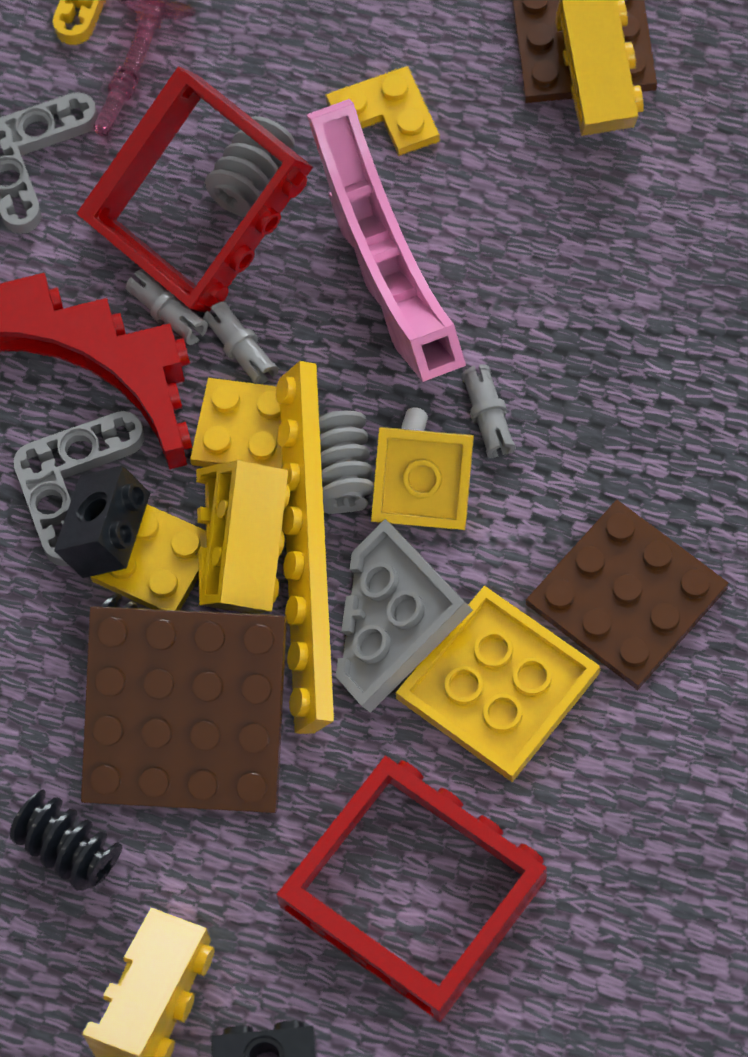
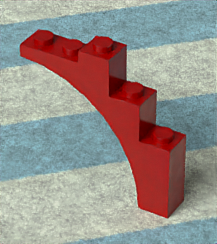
(88, 335)

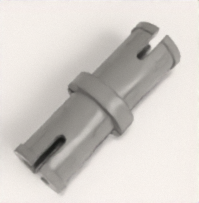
(166, 307)
(240, 343)
(488, 411)

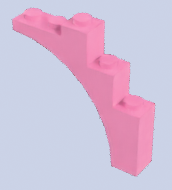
(366, 220)

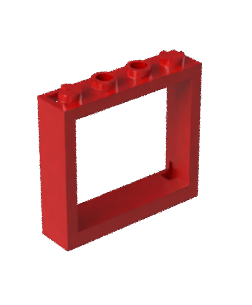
(139, 157)
(369, 953)

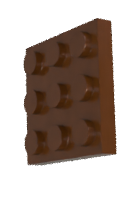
(542, 49)
(627, 594)

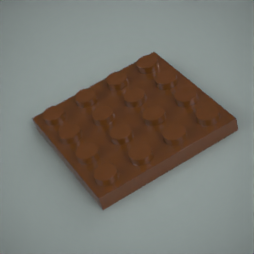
(183, 709)

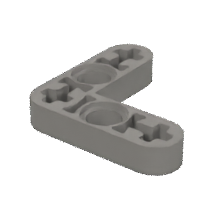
(17, 143)
(50, 479)

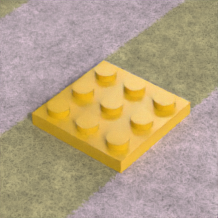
(498, 684)

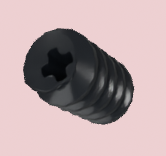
(63, 844)

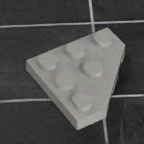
(398, 614)

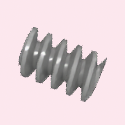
(245, 169)
(344, 462)

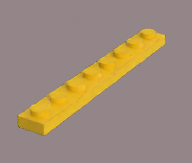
(306, 553)

